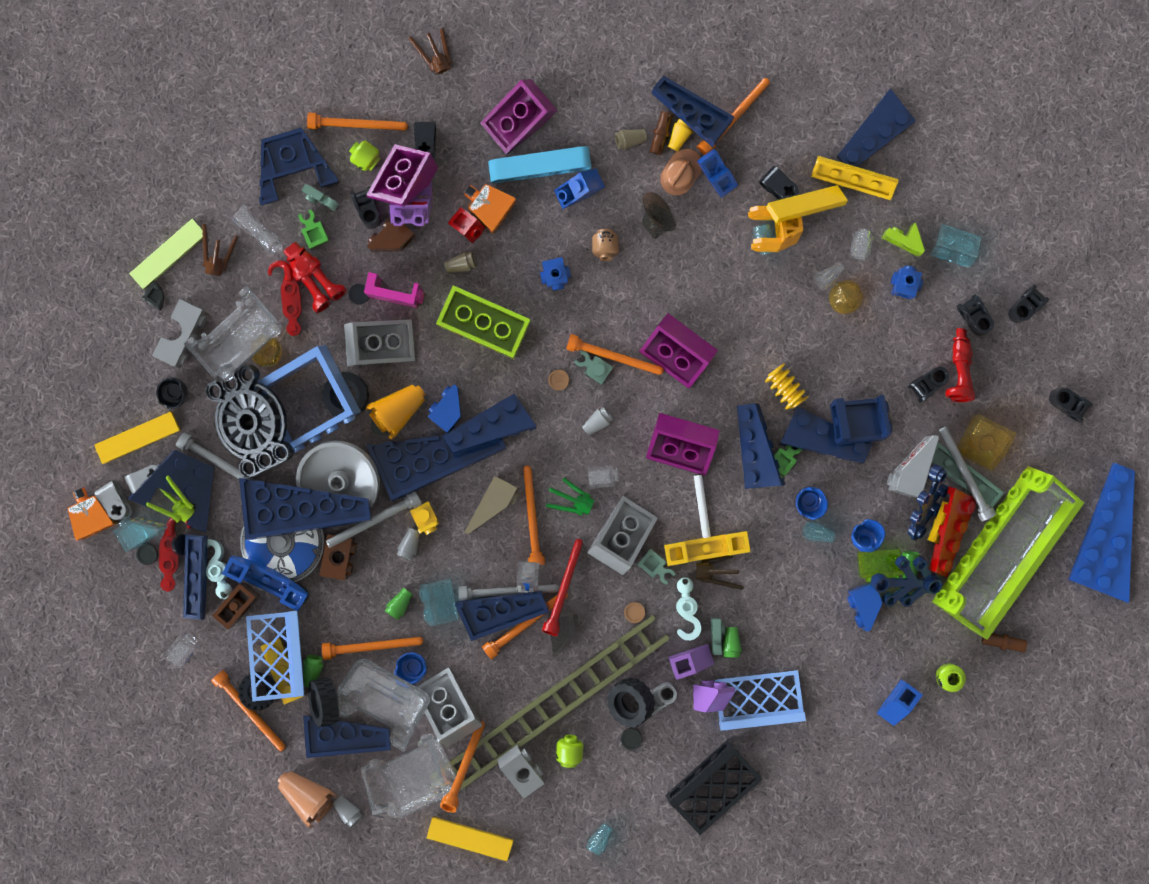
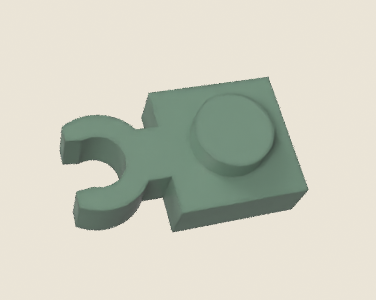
(315, 196)
(596, 369)
(653, 565)
(717, 630)

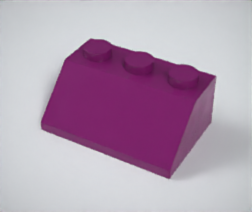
(678, 350)
(682, 444)

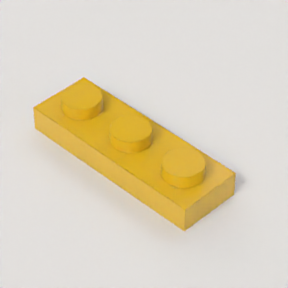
(282, 666)

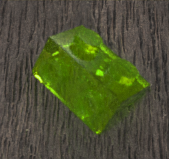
(878, 562)

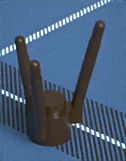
(705, 572)

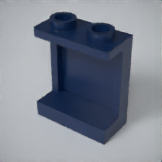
(861, 420)

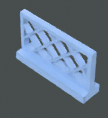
(294, 655)
(766, 718)

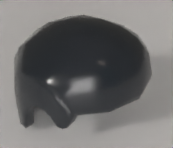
(172, 393)

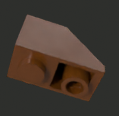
(391, 238)

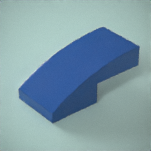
(717, 173)

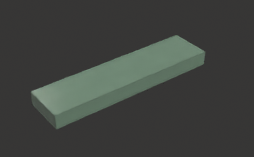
(988, 490)

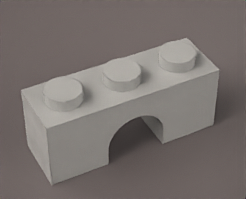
(190, 319)

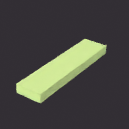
(167, 254)

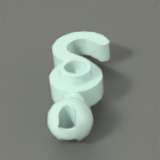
(215, 569)
(687, 607)

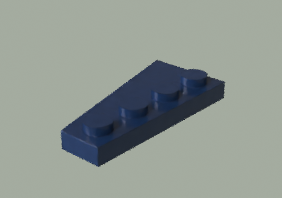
(699, 114)
(878, 129)
(818, 435)
(758, 459)
(500, 612)
(344, 738)

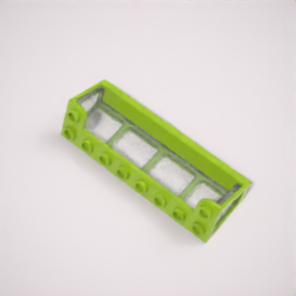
(1008, 551)

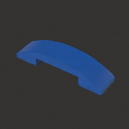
(266, 579)

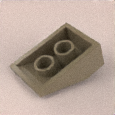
(495, 500)

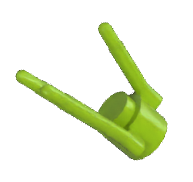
(182, 510)

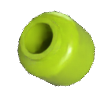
(364, 155)
(957, 676)
(569, 751)

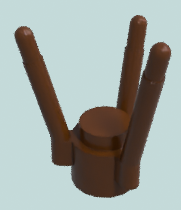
(439, 62)
(213, 263)

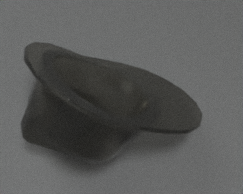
(657, 215)

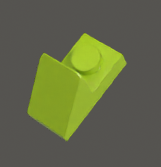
(911, 242)

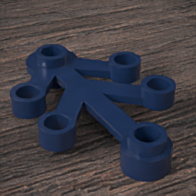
(928, 503)
(930, 584)

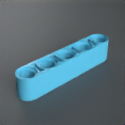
(539, 164)

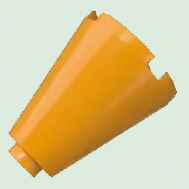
(396, 409)

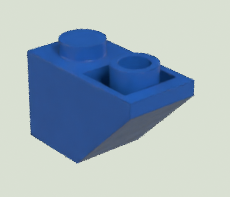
(579, 188)
(448, 410)
(866, 604)
(899, 703)

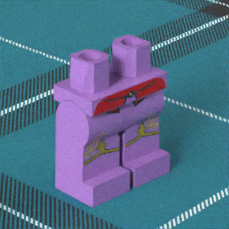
(415, 211)

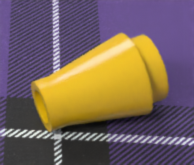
(679, 135)

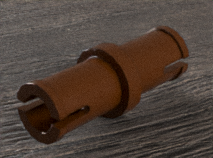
(661, 133)
(1006, 642)

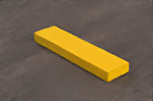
(854, 178)
(806, 204)
(137, 437)
(469, 838)

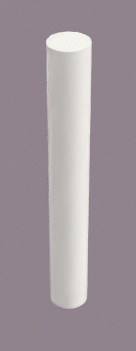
(702, 506)

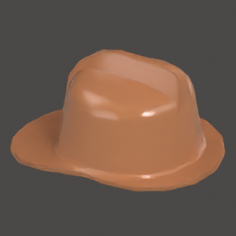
(681, 172)

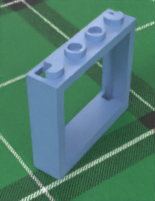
(338, 383)

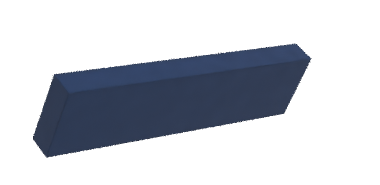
(195, 576)

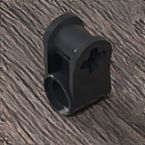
(425, 136)
(777, 183)
(366, 206)
(1029, 302)
(975, 314)
(926, 385)
(1073, 405)

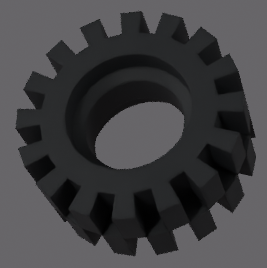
(245, 697)

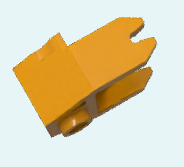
(787, 232)

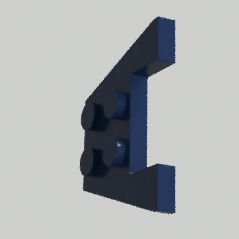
(287, 155)
(192, 479)

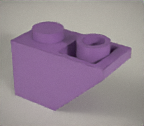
(691, 661)
(711, 695)

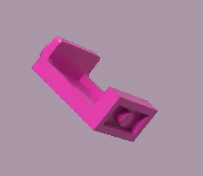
(373, 290)

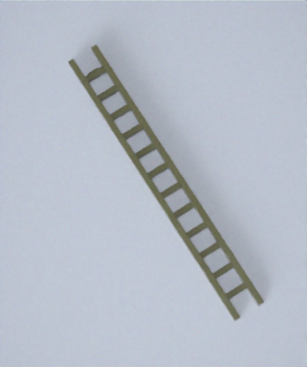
(565, 709)

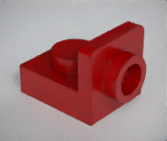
(466, 225)

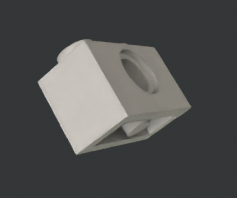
(526, 781)

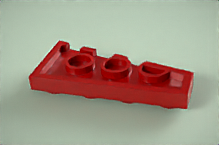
(951, 532)

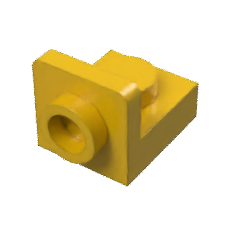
(425, 518)

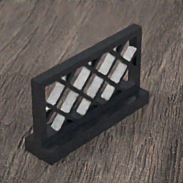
(698, 778)

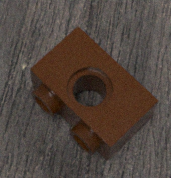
(333, 569)
(236, 605)

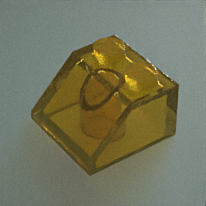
(985, 442)

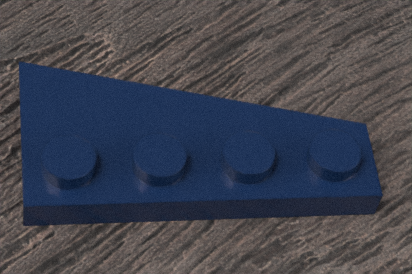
(495, 423)

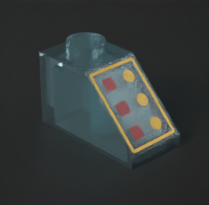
(136, 532)

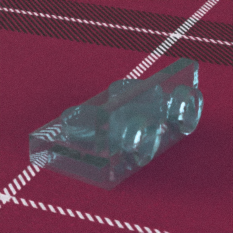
(956, 246)
(438, 602)

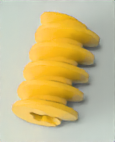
(785, 387)

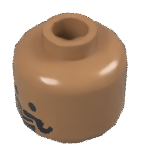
(605, 244)

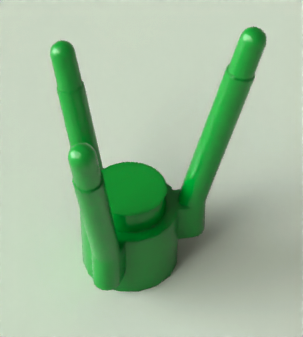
(582, 503)

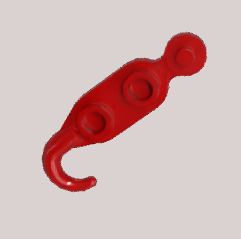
(290, 297)
(167, 558)

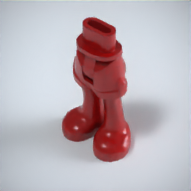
(306, 265)
(962, 359)

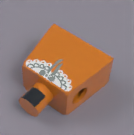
(489, 205)
(88, 516)

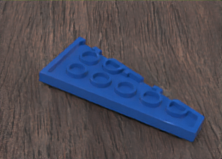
(1107, 545)

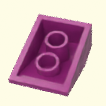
(518, 115)
(403, 176)

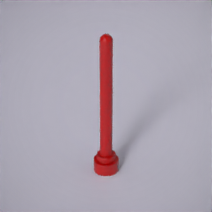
(552, 627)

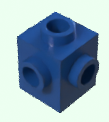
(555, 266)
(901, 287)

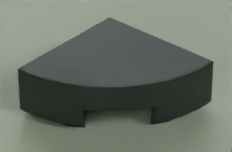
(154, 295)

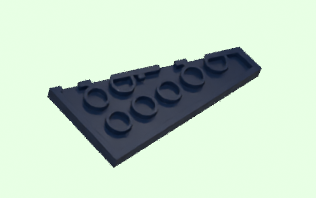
(422, 461)
(287, 509)

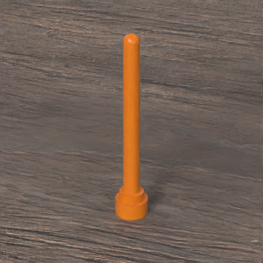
(316, 121)
(703, 146)
(576, 344)
(536, 555)
(492, 648)
(330, 650)
(222, 681)
(450, 801)

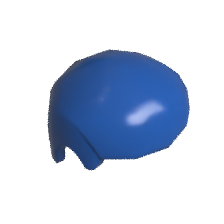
(811, 502)
(868, 535)
(411, 667)

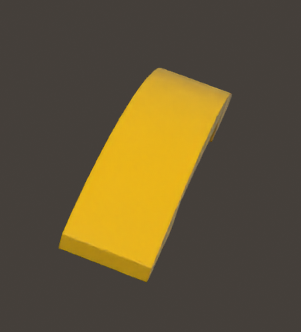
(707, 548)

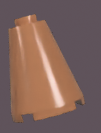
(306, 797)

